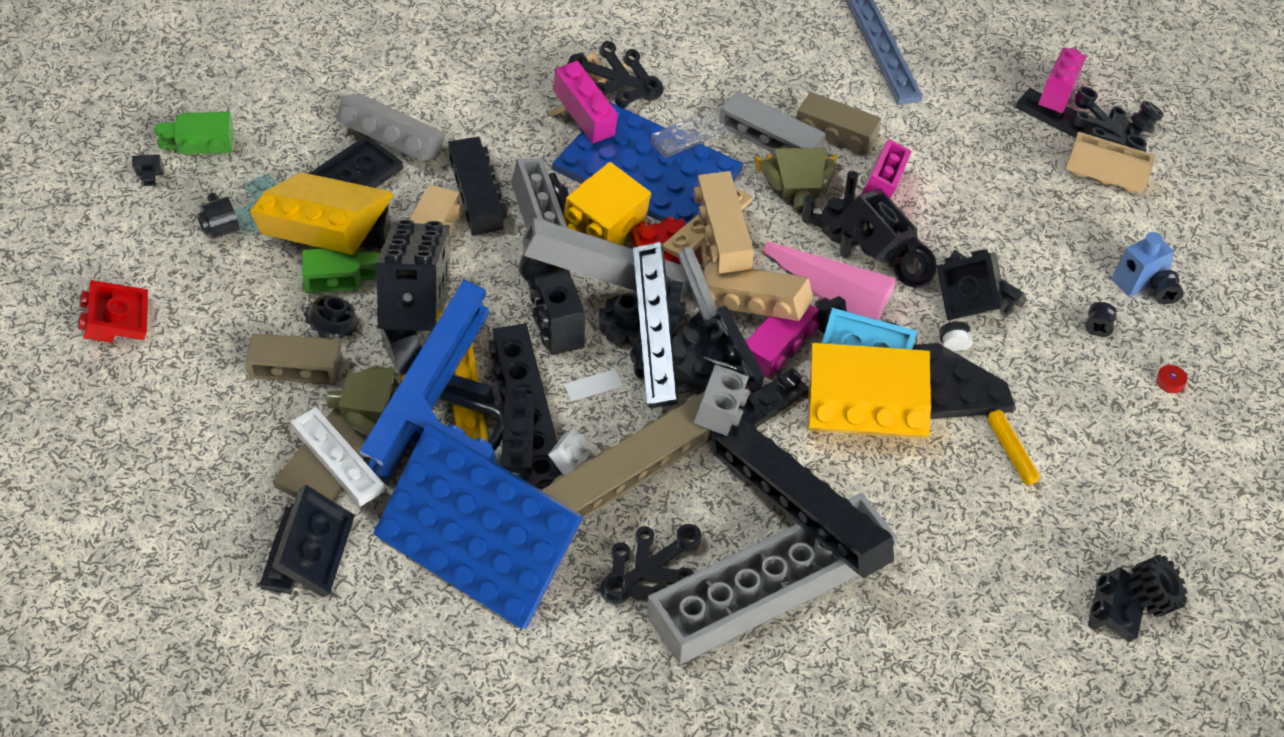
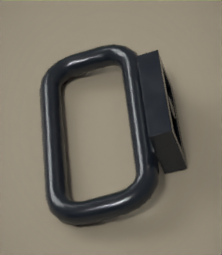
(478, 398)

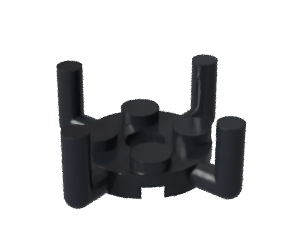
(829, 218)

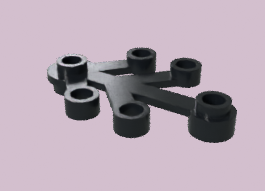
(620, 76)
(1111, 123)
(645, 567)

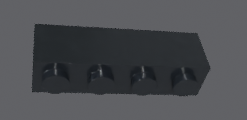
(476, 185)

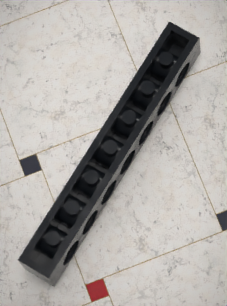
(519, 368)

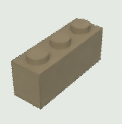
(840, 122)
(294, 359)

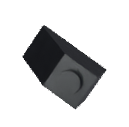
(401, 348)

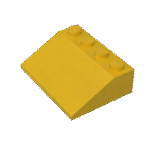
(320, 212)
(869, 391)

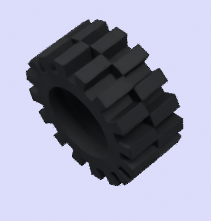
(1159, 585)

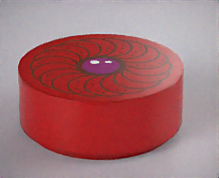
(1171, 378)

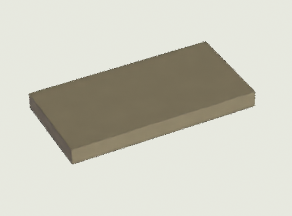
(308, 470)

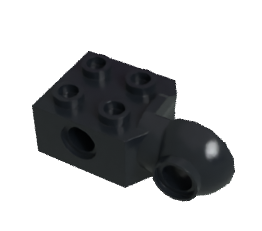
(889, 237)
(556, 305)

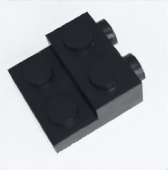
(970, 284)

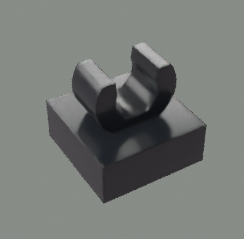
(147, 167)
(825, 307)

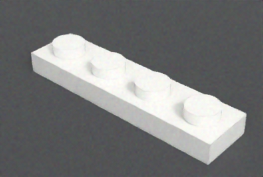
(338, 456)

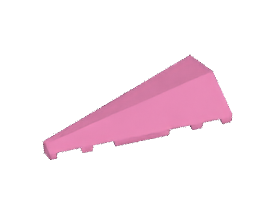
(862, 289)

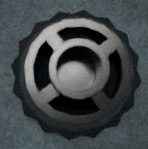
(331, 317)

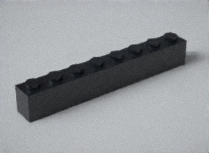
(805, 498)

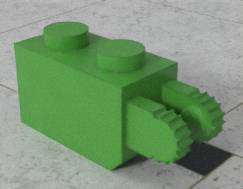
(197, 133)
(337, 271)

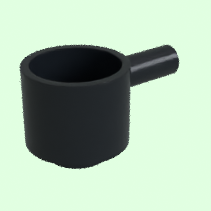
(217, 217)

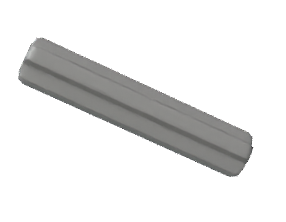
(697, 283)

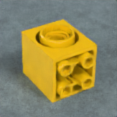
(607, 205)

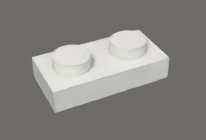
(570, 451)

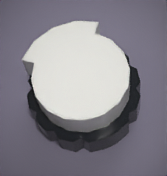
(956, 336)

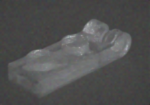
(688, 134)

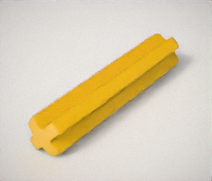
(1013, 447)

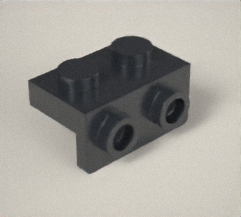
(1116, 605)

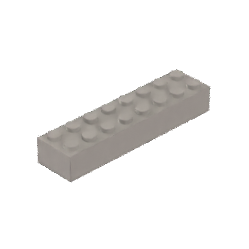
(749, 588)

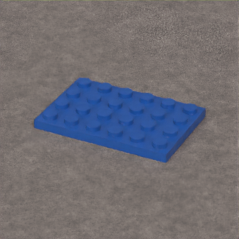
(631, 150)
(477, 526)

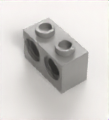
(721, 400)

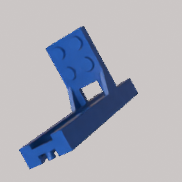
(424, 383)

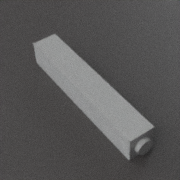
(589, 255)

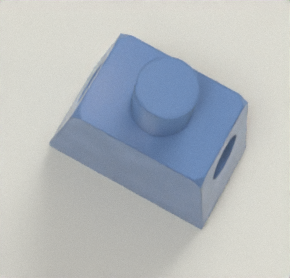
(1141, 263)

